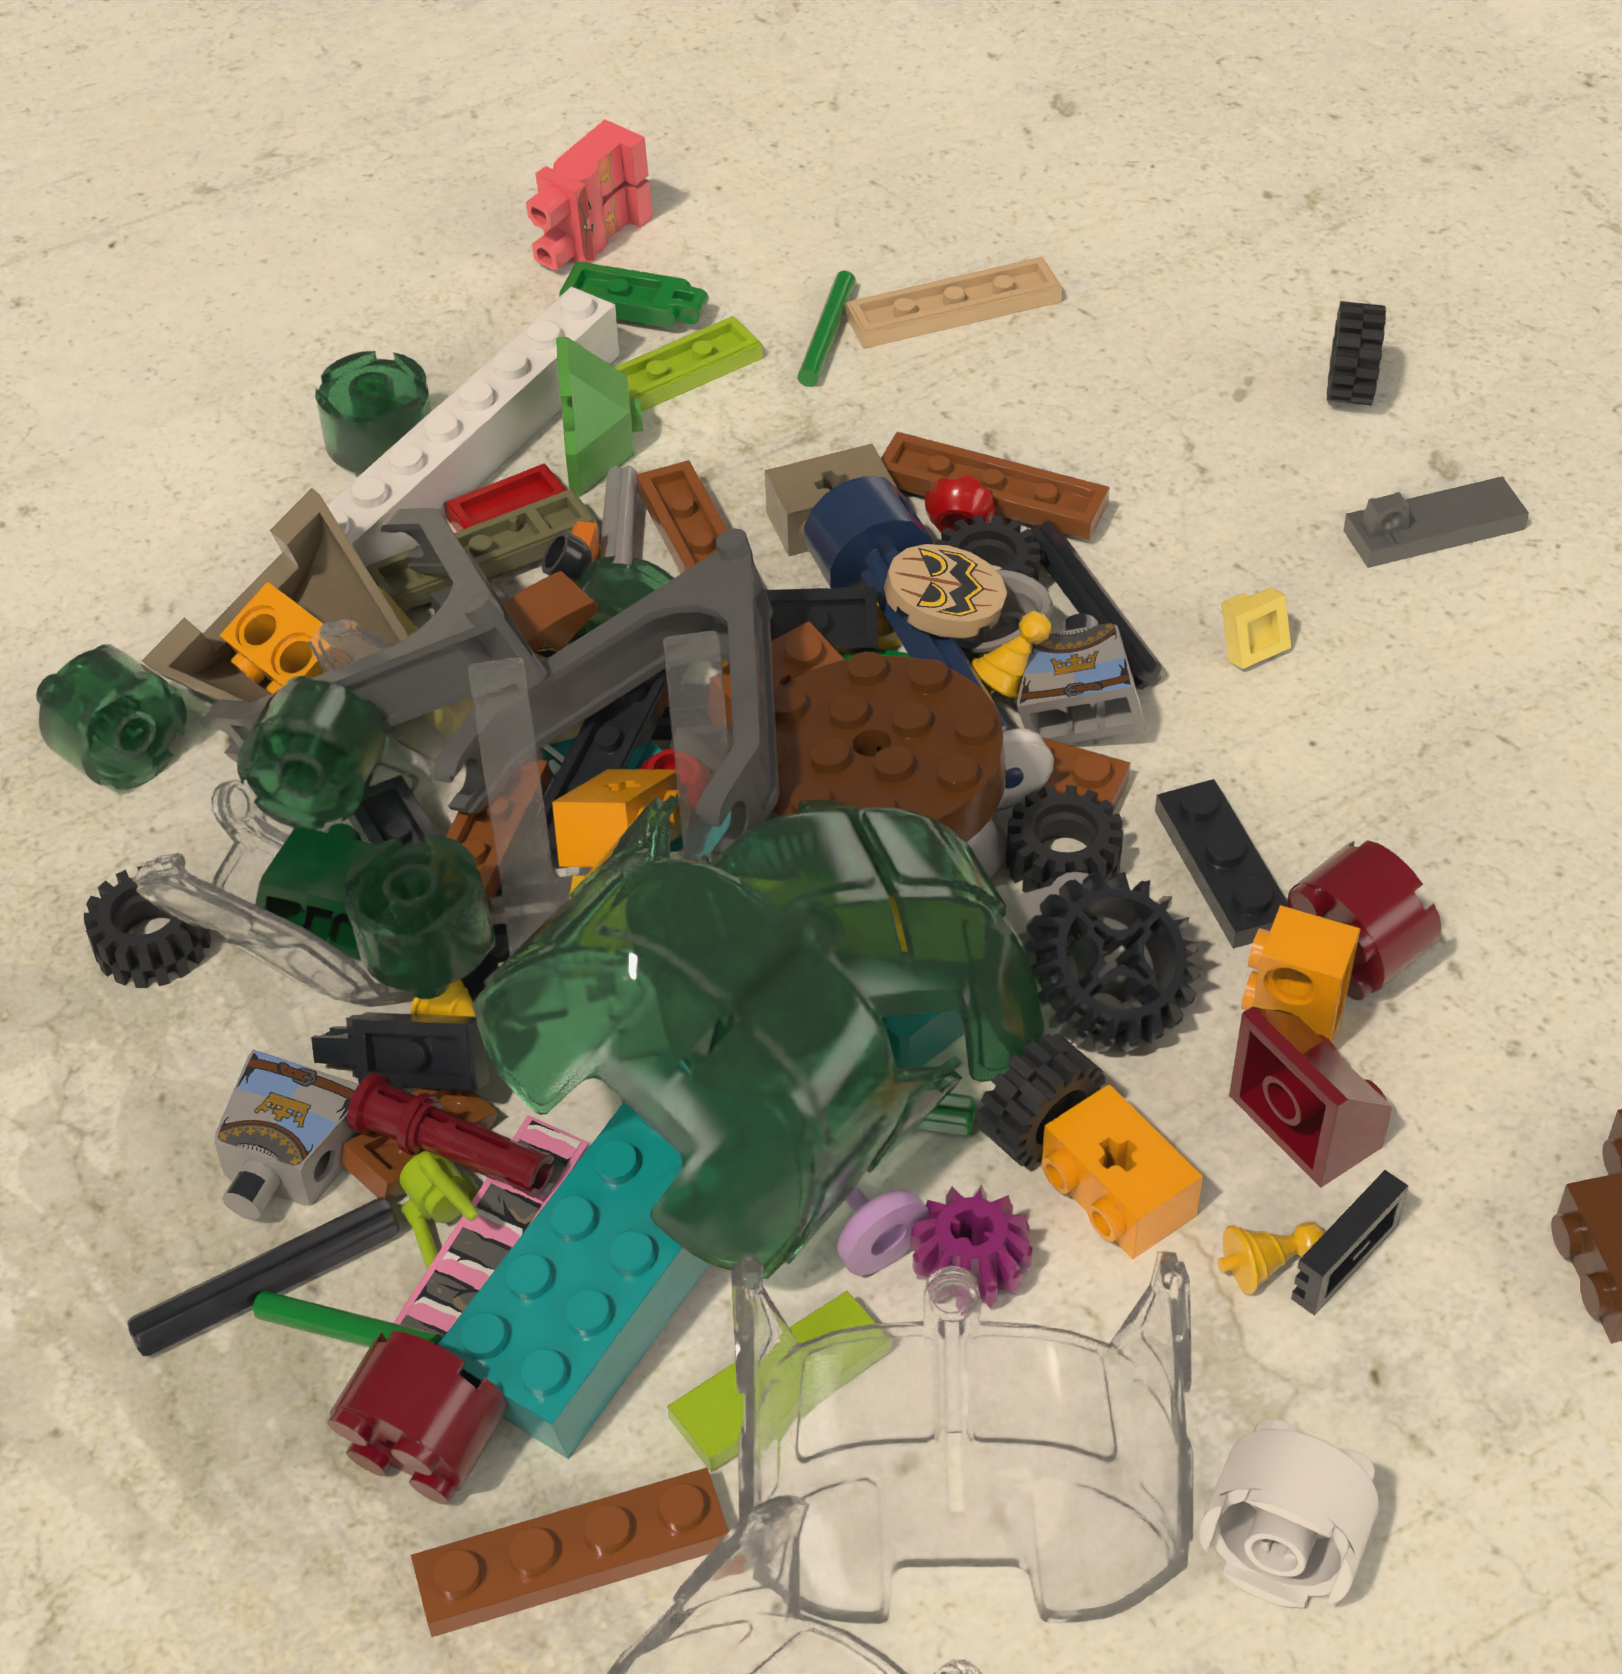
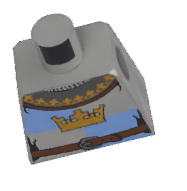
(1080, 684)
(282, 1134)

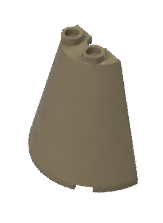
(314, 571)

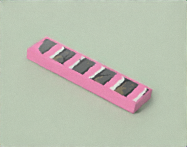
(481, 1244)

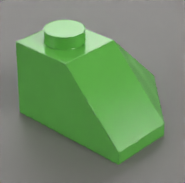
(594, 415)

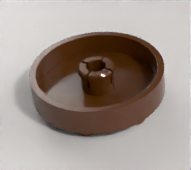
(934, 732)

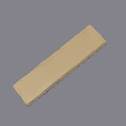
(953, 302)

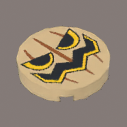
(945, 590)

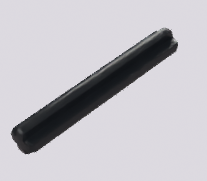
(1092, 599)
(269, 1272)

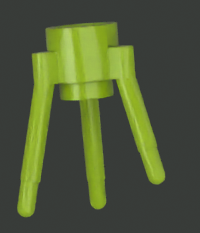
(436, 1193)

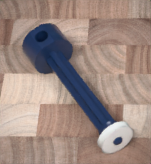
(853, 542)

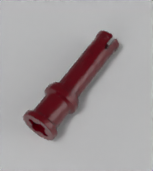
(424, 1125)

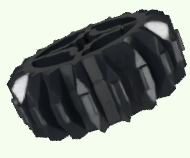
(1153, 992)

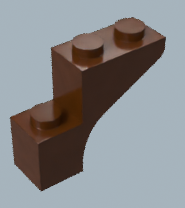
(1591, 1235)

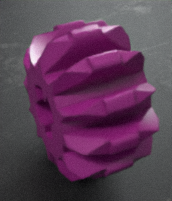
(974, 1237)

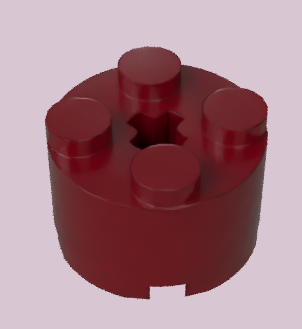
(1375, 893)
(416, 1414)

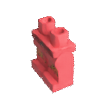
(590, 195)

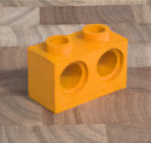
(273, 639)
(1302, 969)

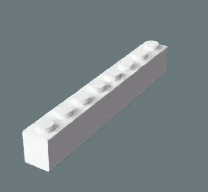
(473, 426)

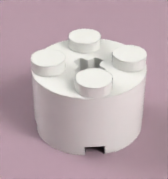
(1290, 1515)

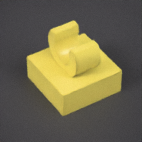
(1255, 626)

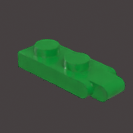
(640, 295)

